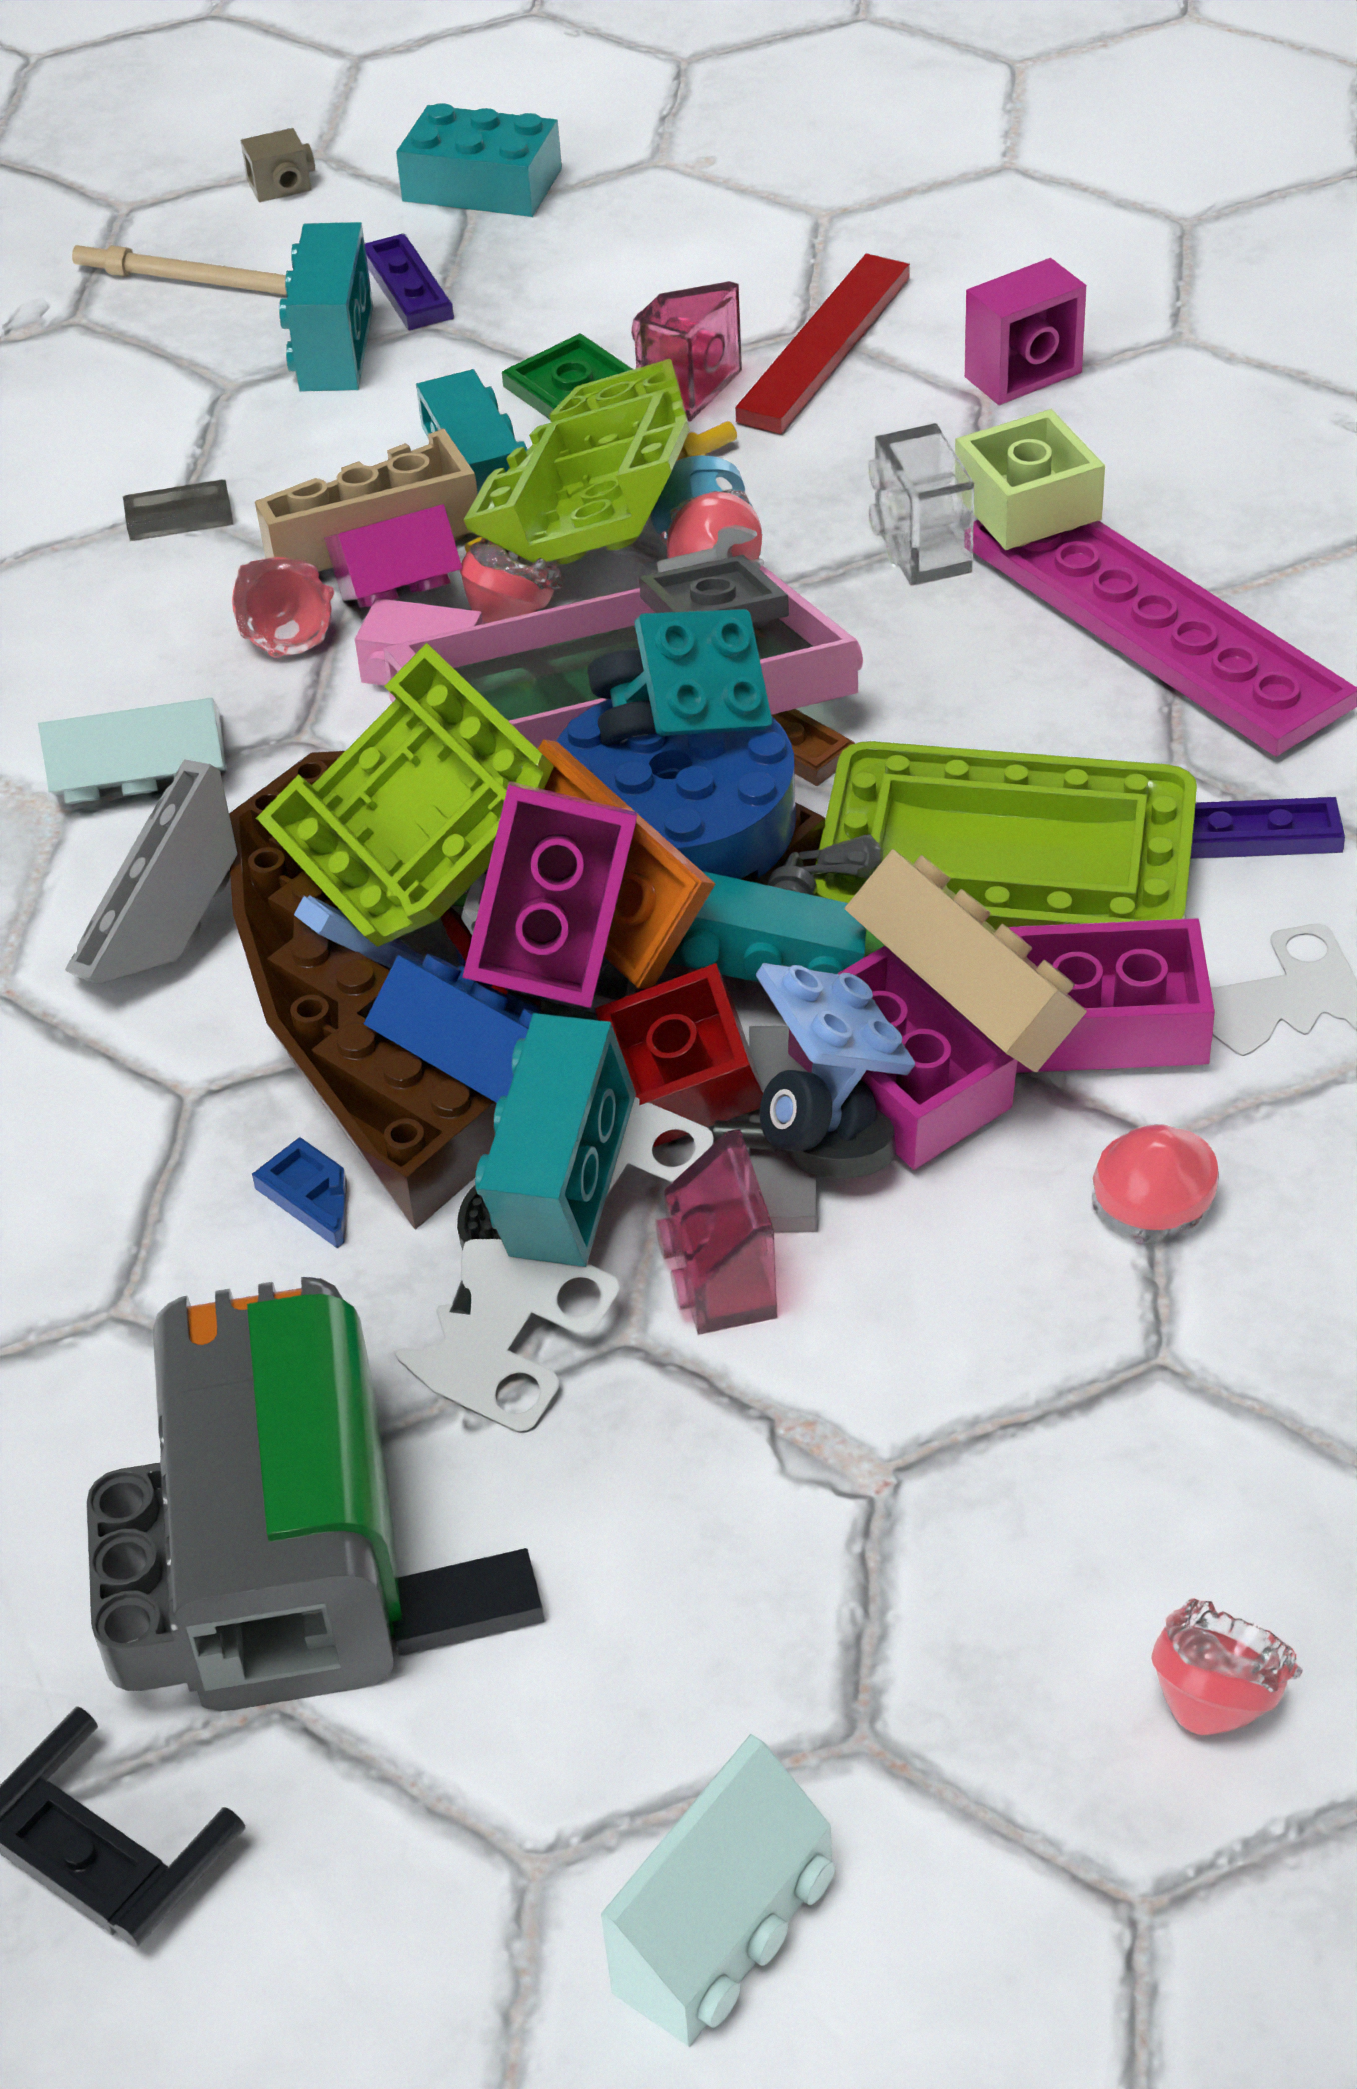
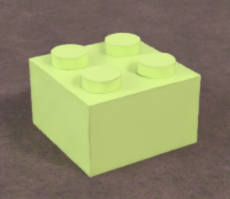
(1032, 478)

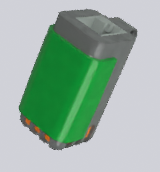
(267, 1527)

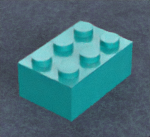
(479, 160)
(327, 307)
(556, 1139)

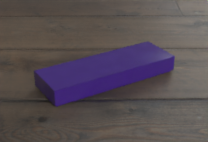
(407, 282)
(1267, 828)

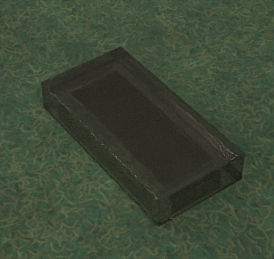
(177, 510)

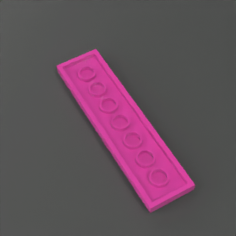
(1178, 632)

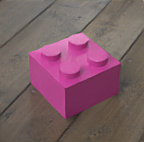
(1024, 330)
(394, 553)

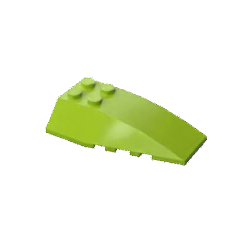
(588, 470)

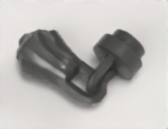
(852, 857)

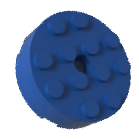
(709, 794)

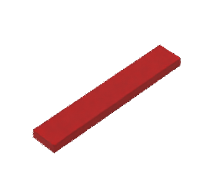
(822, 344)

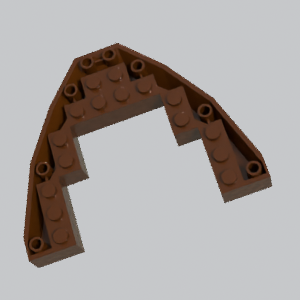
(398, 1111)

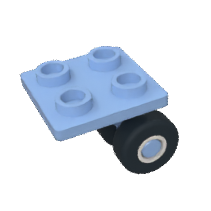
(843, 1038)

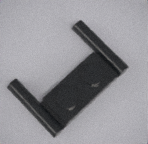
(86, 1856)

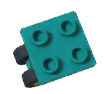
(685, 678)

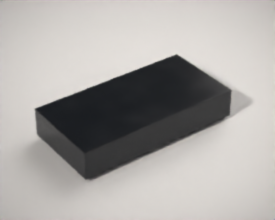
(467, 1601)

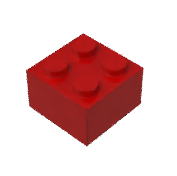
(686, 1049)

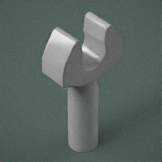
(722, 549)

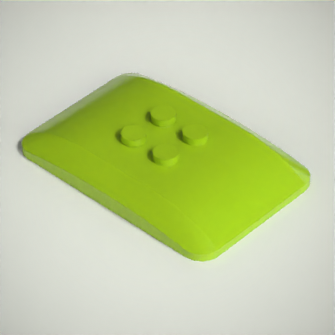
(1022, 830)

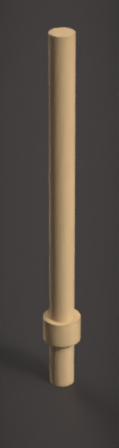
(123, 261)

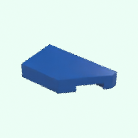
(307, 1188)

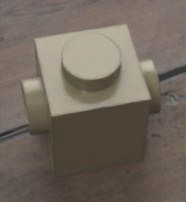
(277, 164)

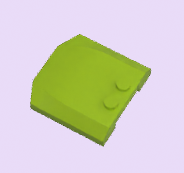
(409, 803)

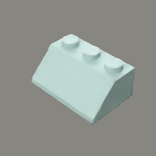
(129, 748)
(717, 1894)

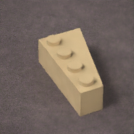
(409, 481)
(966, 959)

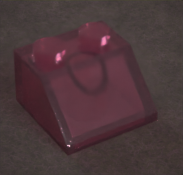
(699, 335)
(720, 1239)

